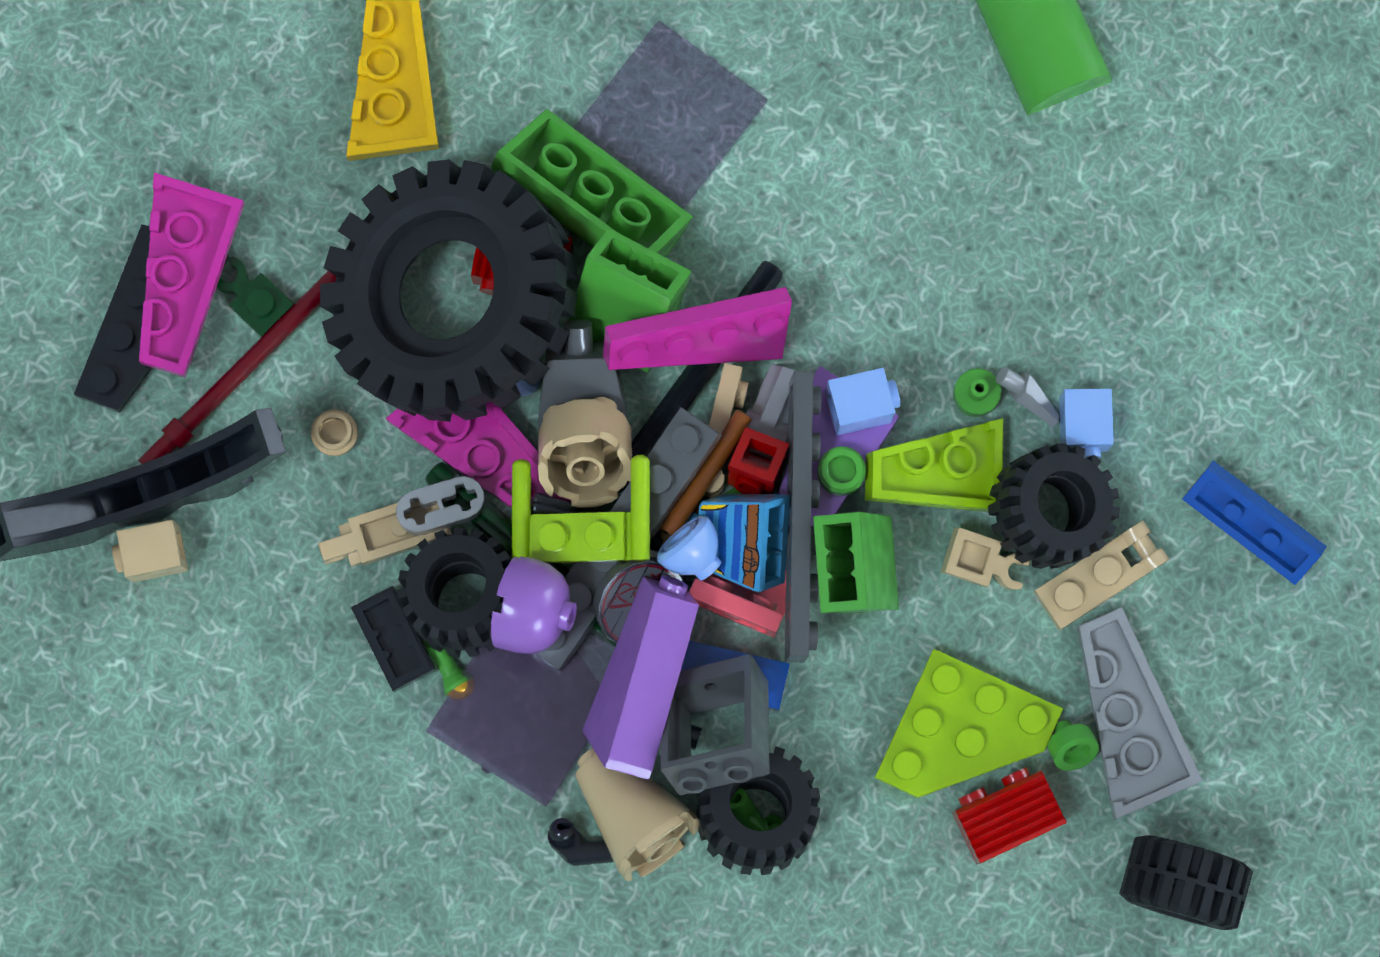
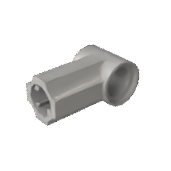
(772, 407)

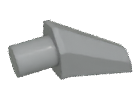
(1028, 393)

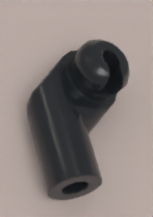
(574, 847)

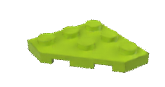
(962, 728)

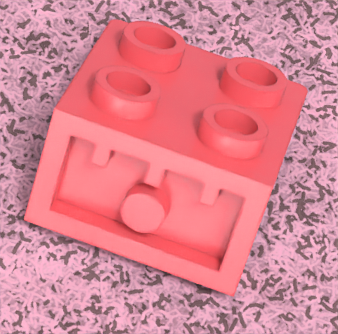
(753, 609)

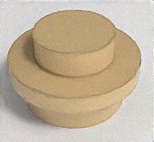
(334, 432)

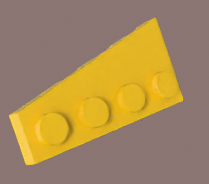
(393, 87)

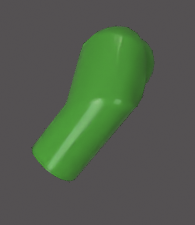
(749, 815)

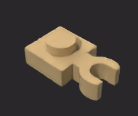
(978, 559)

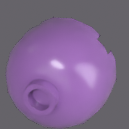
(533, 607)

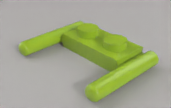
(582, 535)

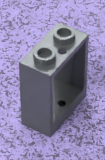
(733, 683)

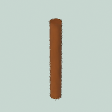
(707, 473)

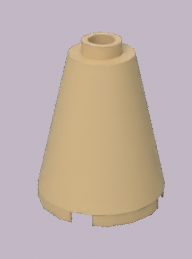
(634, 816)

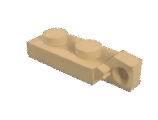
(376, 536)

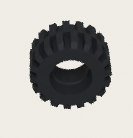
(1087, 498)
(429, 574)
(762, 848)
(1186, 882)

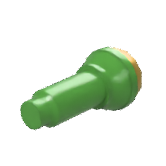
(449, 669)

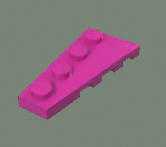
(186, 256)
(716, 332)
(476, 448)

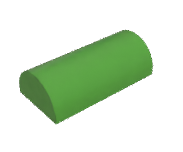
(1045, 49)
(589, 187)

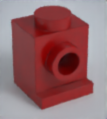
(753, 473)

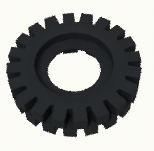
(510, 338)

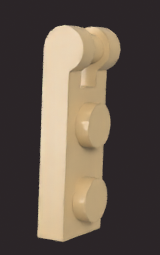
(730, 395)
(1099, 576)

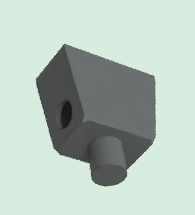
(579, 371)

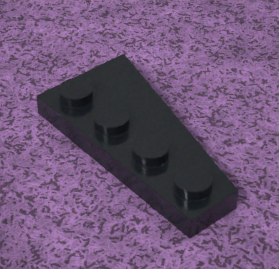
(113, 363)

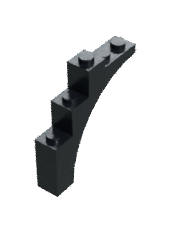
(143, 493)

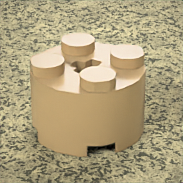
(585, 451)

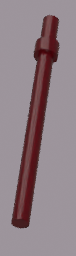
(179, 432)

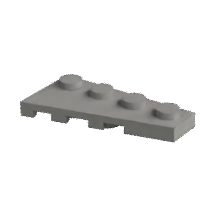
(1134, 726)

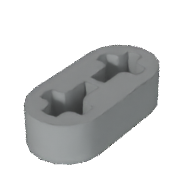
(438, 494)

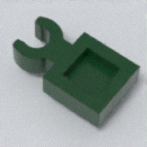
(257, 302)

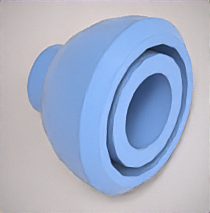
(691, 549)

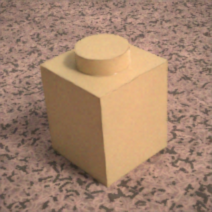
(150, 551)

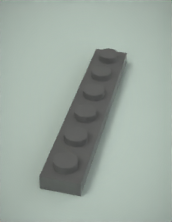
(672, 468)
(804, 494)

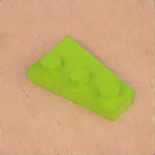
(939, 470)

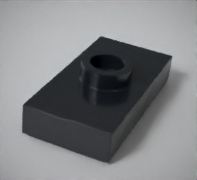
(393, 639)

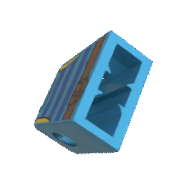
(750, 537)

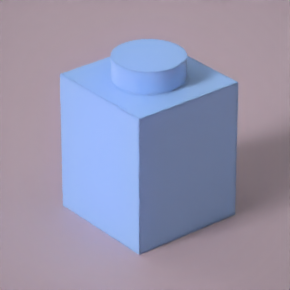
(861, 401)
(1086, 420)

